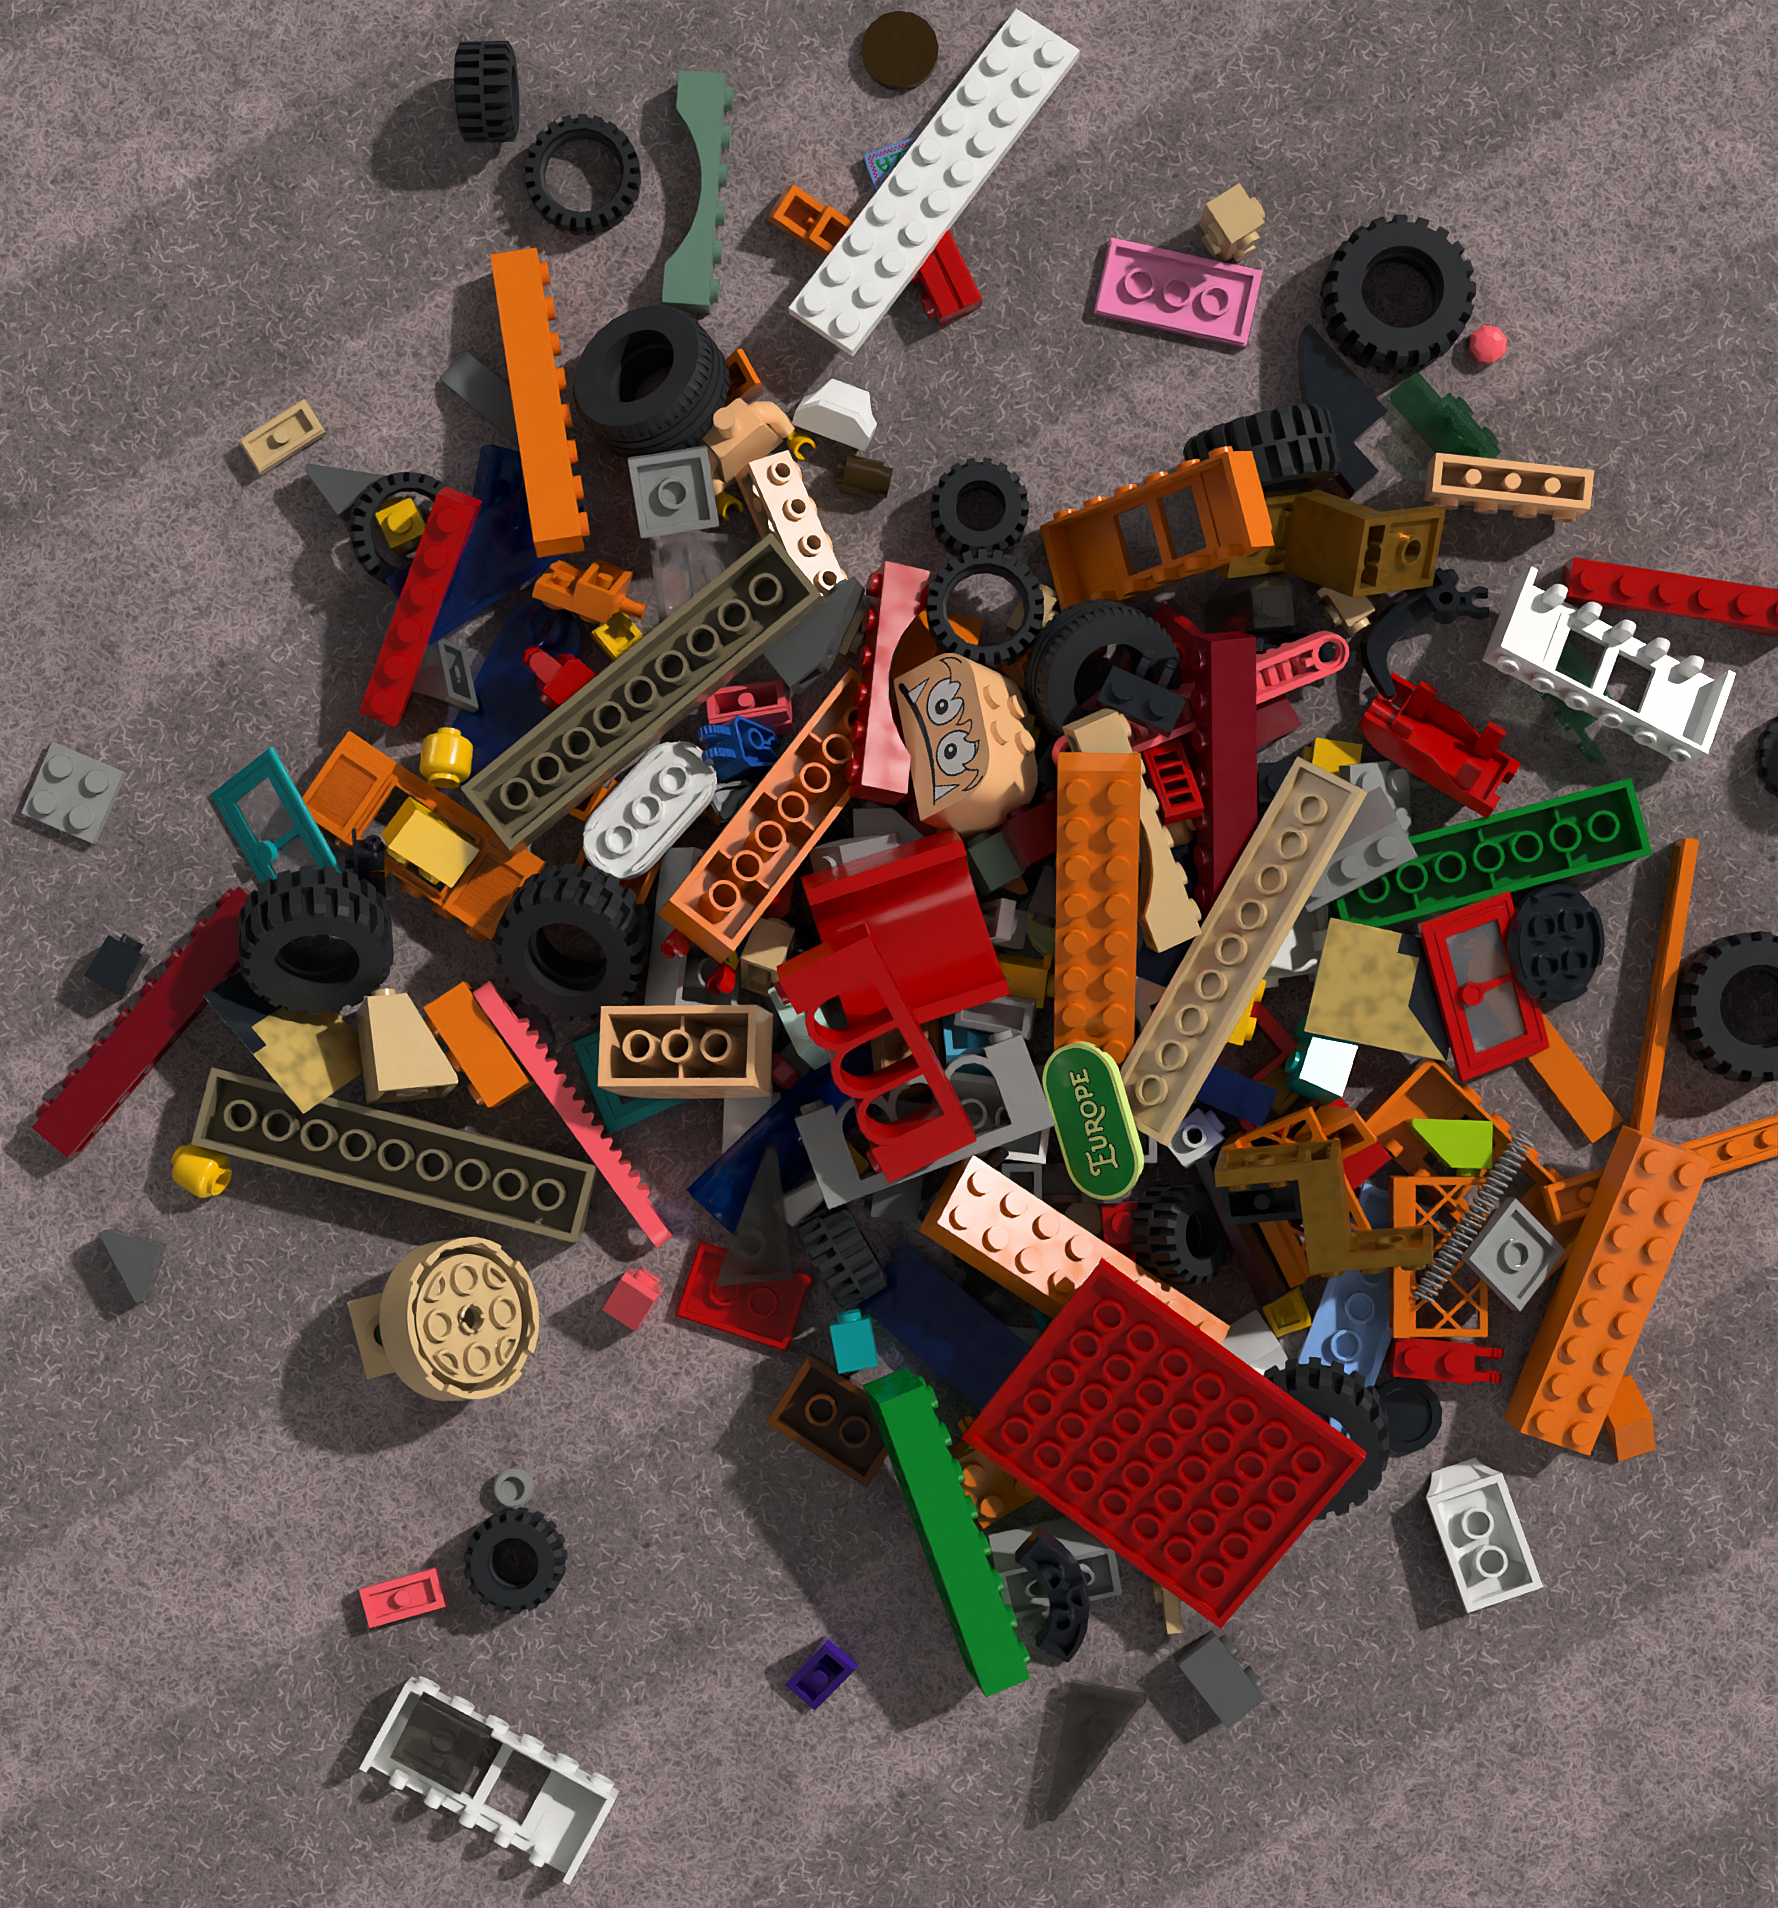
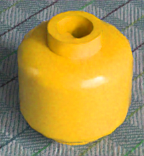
(446, 758)
(201, 1170)

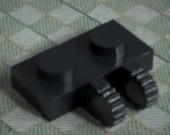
(1141, 700)

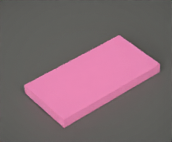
(1177, 293)

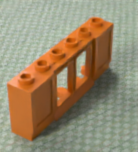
(1090, 549)
(353, 791)
(1432, 1094)

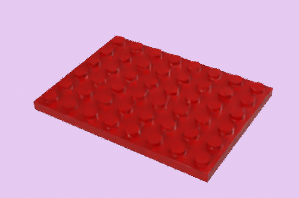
(1163, 1444)

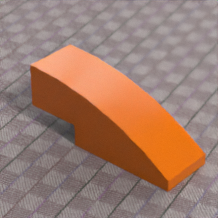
(808, 220)

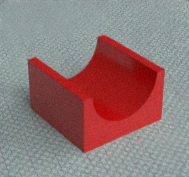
(922, 919)

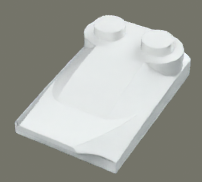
(1481, 1535)

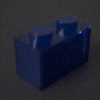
(1236, 1095)

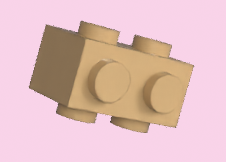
(1232, 224)

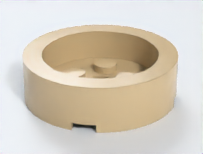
(424, 1325)

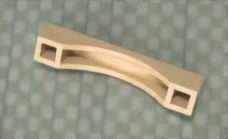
(1164, 908)

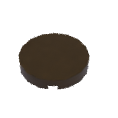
(900, 50)

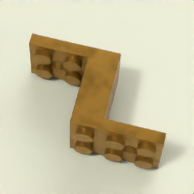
(1346, 544)
(1324, 1208)

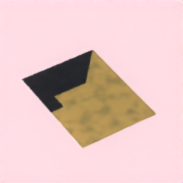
(1377, 992)
(300, 1050)

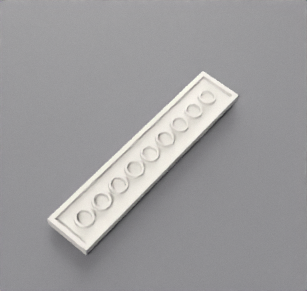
(934, 182)

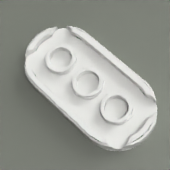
(649, 810)

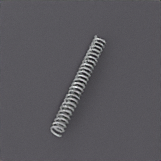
(1475, 1214)

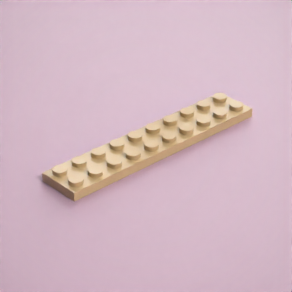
(1236, 946)

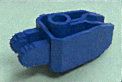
(739, 748)

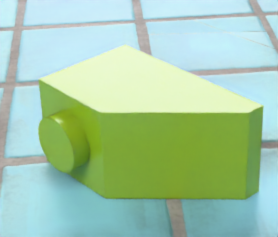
(1456, 1143)

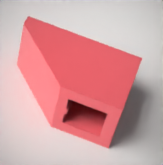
(634, 1297)

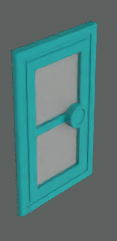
(272, 819)

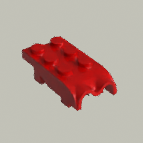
(1439, 745)

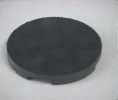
(1555, 943)

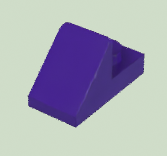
(821, 1673)

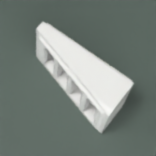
(802, 1201)

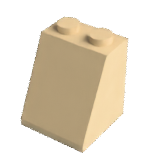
(400, 1052)

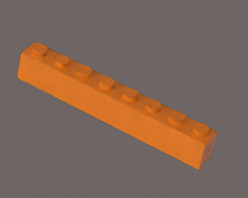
(537, 402)

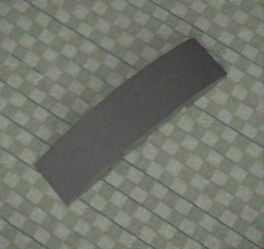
(484, 393)

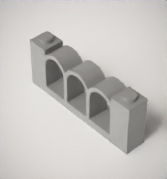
(1019, 1091)

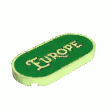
(1093, 1120)

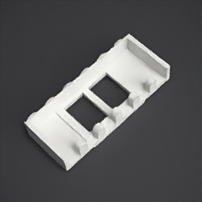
(1679, 702)
(561, 1818)

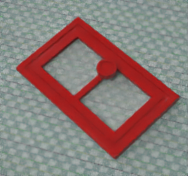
(1480, 1001)

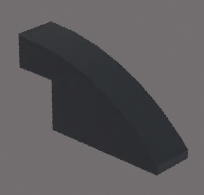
(1352, 406)

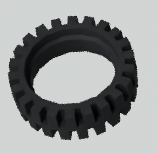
(577, 129)
(365, 509)
(998, 565)

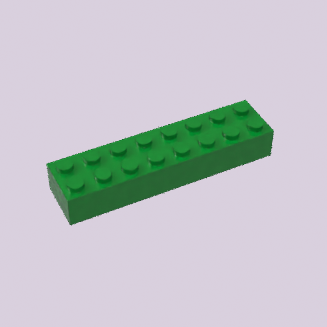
(1505, 854)
(947, 1530)

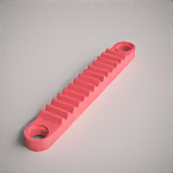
(1276, 674)
(574, 1115)

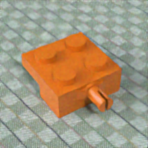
(589, 592)
(990, 1486)

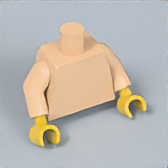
(744, 435)

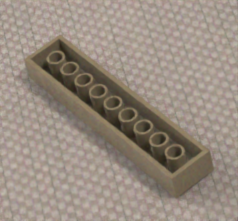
(643, 694)
(397, 1155)

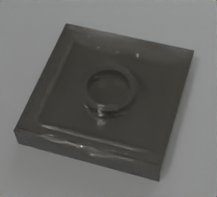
(441, 1743)

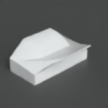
(838, 414)

